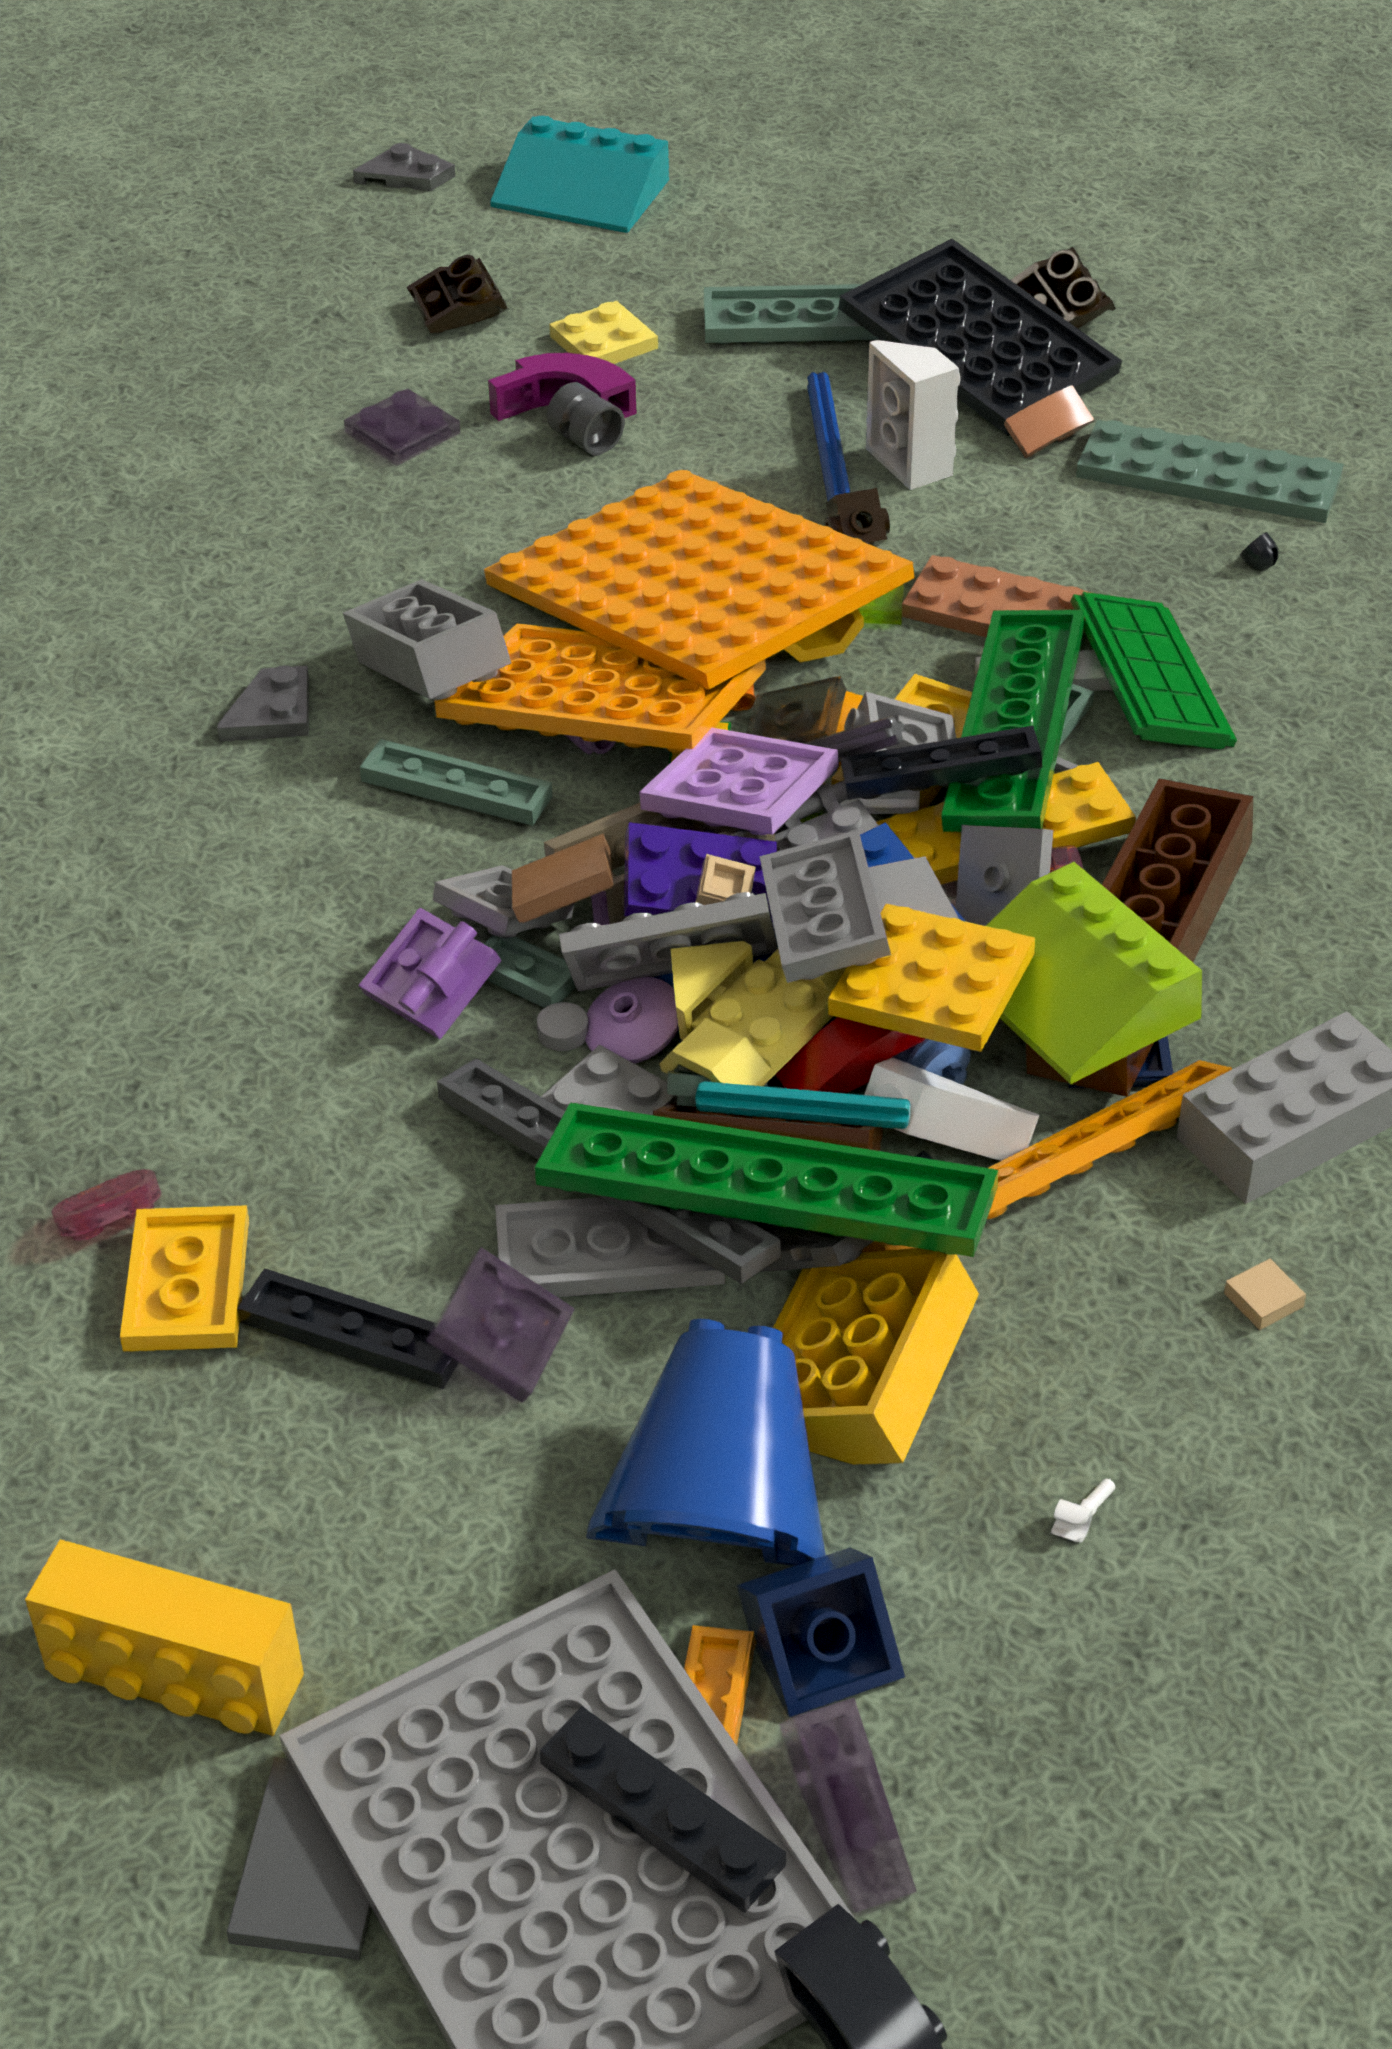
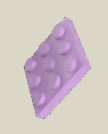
(739, 781)

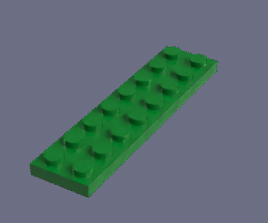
(1018, 684)
(769, 1178)

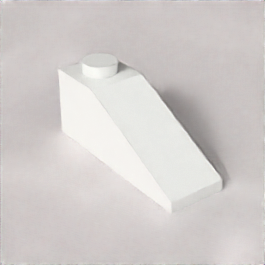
(953, 1112)

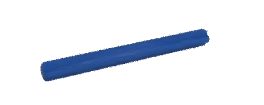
(827, 435)

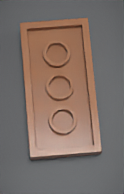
(966, 594)

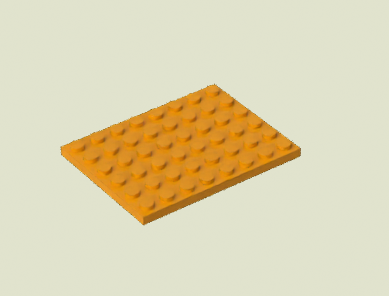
(698, 577)

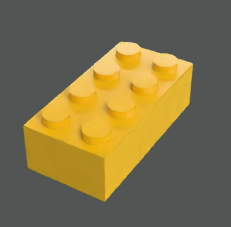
(166, 1637)

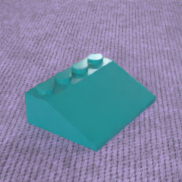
(582, 174)

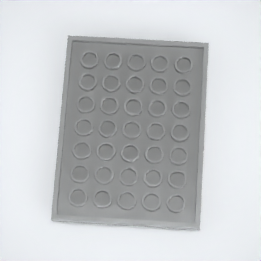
(516, 1892)

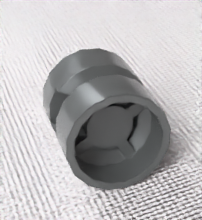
(585, 418)

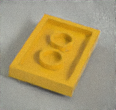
(185, 1278)

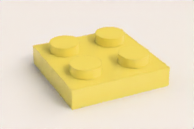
(604, 333)

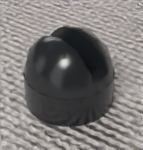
(1261, 553)

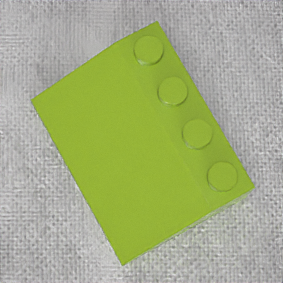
(1096, 976)

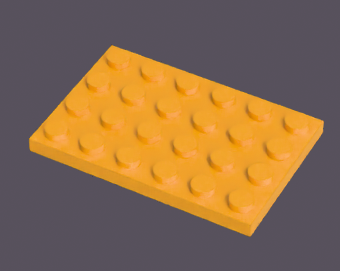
(593, 691)

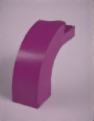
(544, 374)

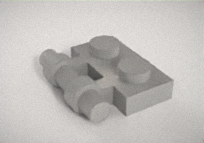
(832, 822)

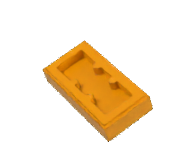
(720, 1669)

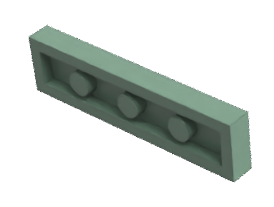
(456, 782)

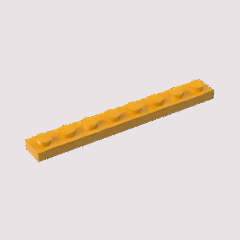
(1080, 1144)

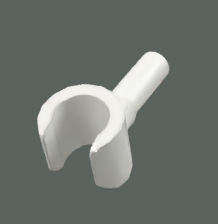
(1074, 1519)

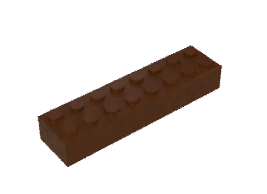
(1175, 880)

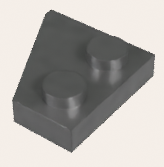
(406, 167)

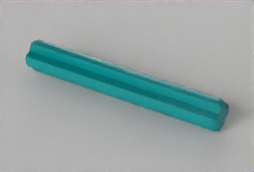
(803, 1105)

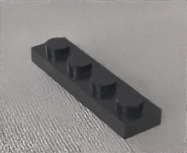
(941, 763)
(346, 1327)
(663, 1809)

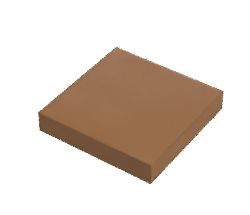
(561, 879)

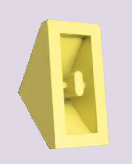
(703, 975)

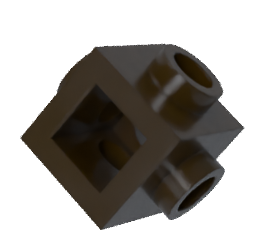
(859, 516)

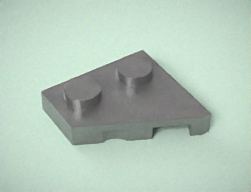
(270, 706)

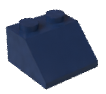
(822, 1630)

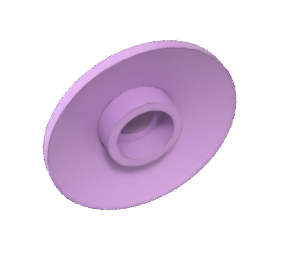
(633, 1018)

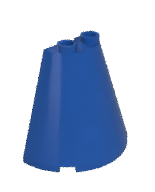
(719, 1452)

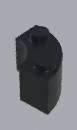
(852, 1990)

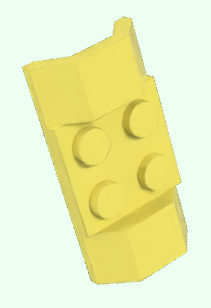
(755, 1025)

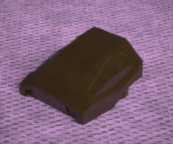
(1065, 287)
(457, 295)

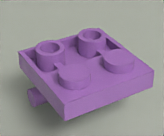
(430, 972)

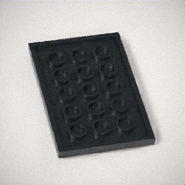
(994, 331)

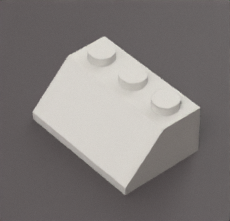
(912, 411)

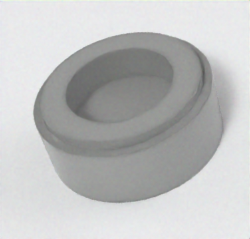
(562, 1026)

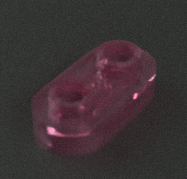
(88, 1211)

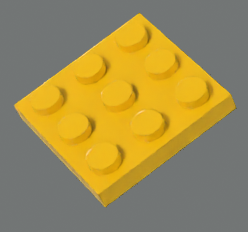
(939, 982)

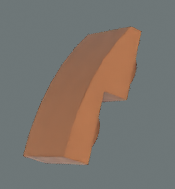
(1048, 421)

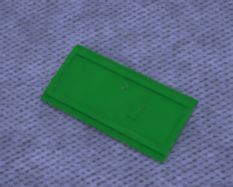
(1153, 671)

